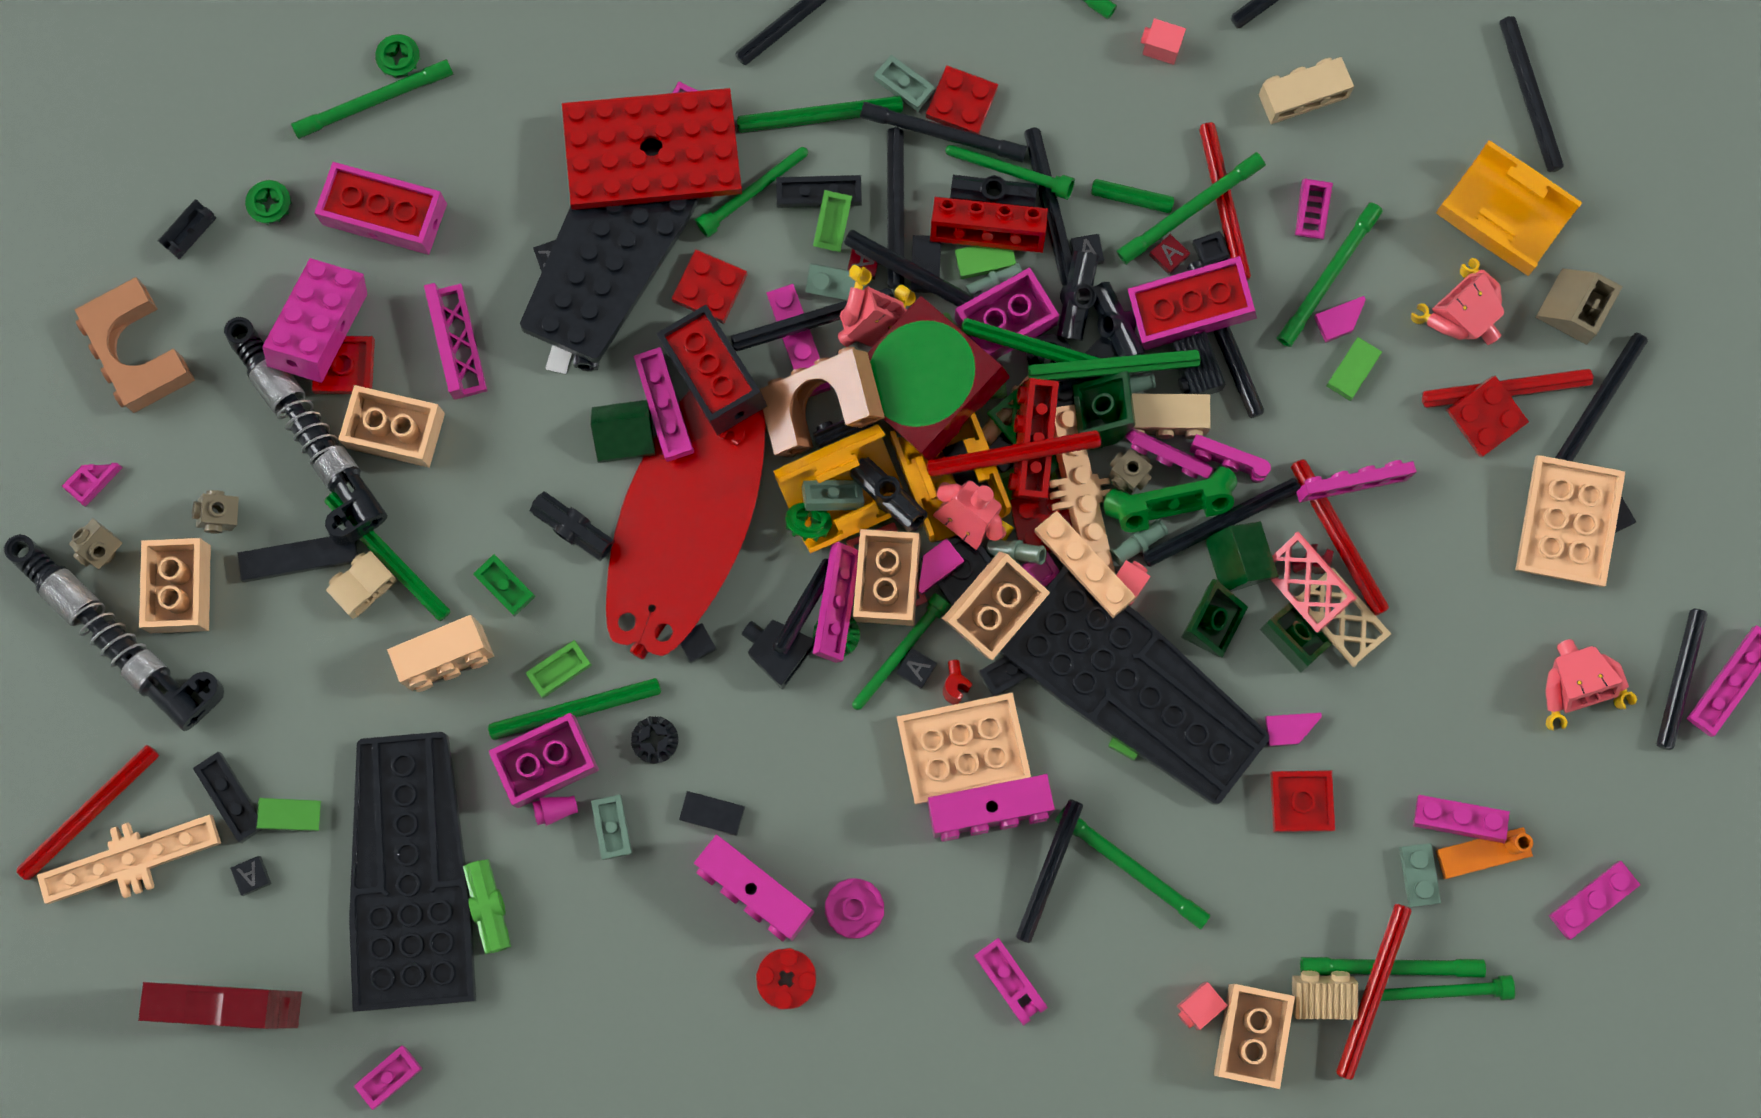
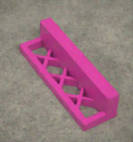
(445, 344)

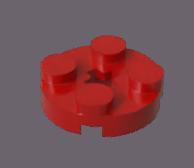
(787, 961)

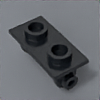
(187, 229)

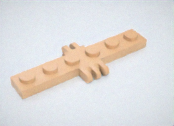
(1080, 489)
(129, 859)

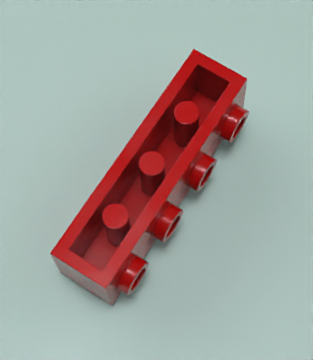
(988, 224)
(1034, 423)

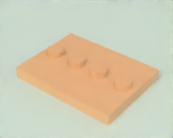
(1570, 521)
(963, 746)

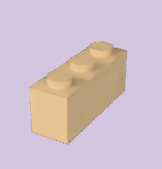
(1305, 89)
(1172, 414)

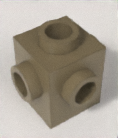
(1126, 480)
(215, 512)
(94, 544)

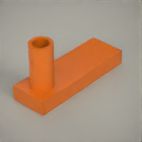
(1484, 853)

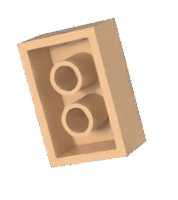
(391, 426)
(887, 577)
(174, 585)
(996, 605)
(441, 654)
(1254, 1036)

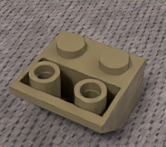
(1579, 303)

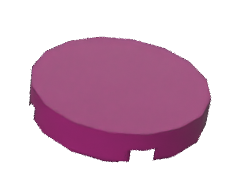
(854, 908)

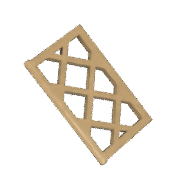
(1367, 616)

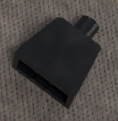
(776, 666)

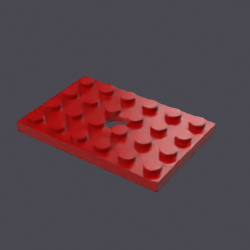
(611, 168)

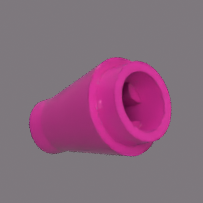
(553, 809)

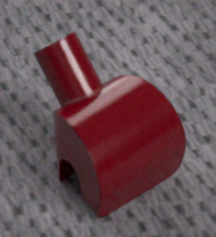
(1316, 568)

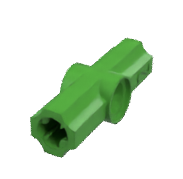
(487, 906)

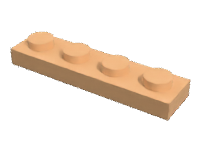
(1085, 564)

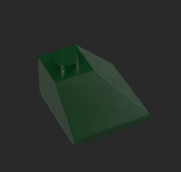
(1105, 407)

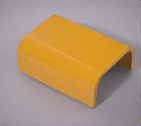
(1508, 208)
(835, 463)
(922, 484)

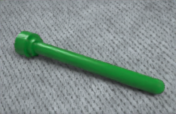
(1061, 185)
(710, 222)
(935, 609)
(1501, 987)

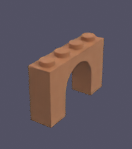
(104, 321)
(787, 398)

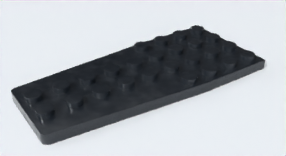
(602, 270)
(1136, 688)
(408, 878)

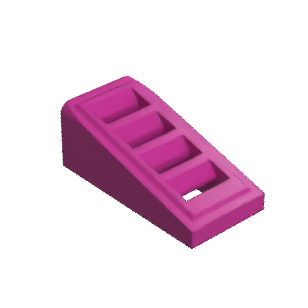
(1319, 186)

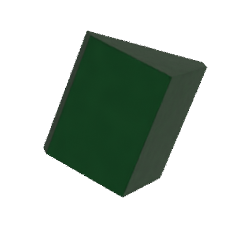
(622, 431)
(1241, 556)
(1215, 619)
(1295, 637)

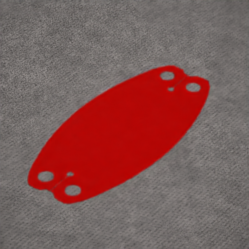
(682, 530)

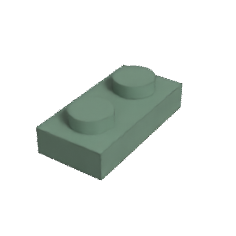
(904, 83)
(829, 281)
(832, 495)
(611, 827)
(1419, 875)

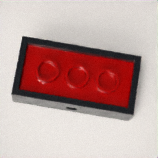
(712, 369)

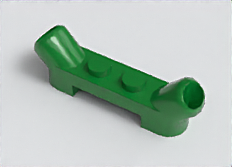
(1136, 510)

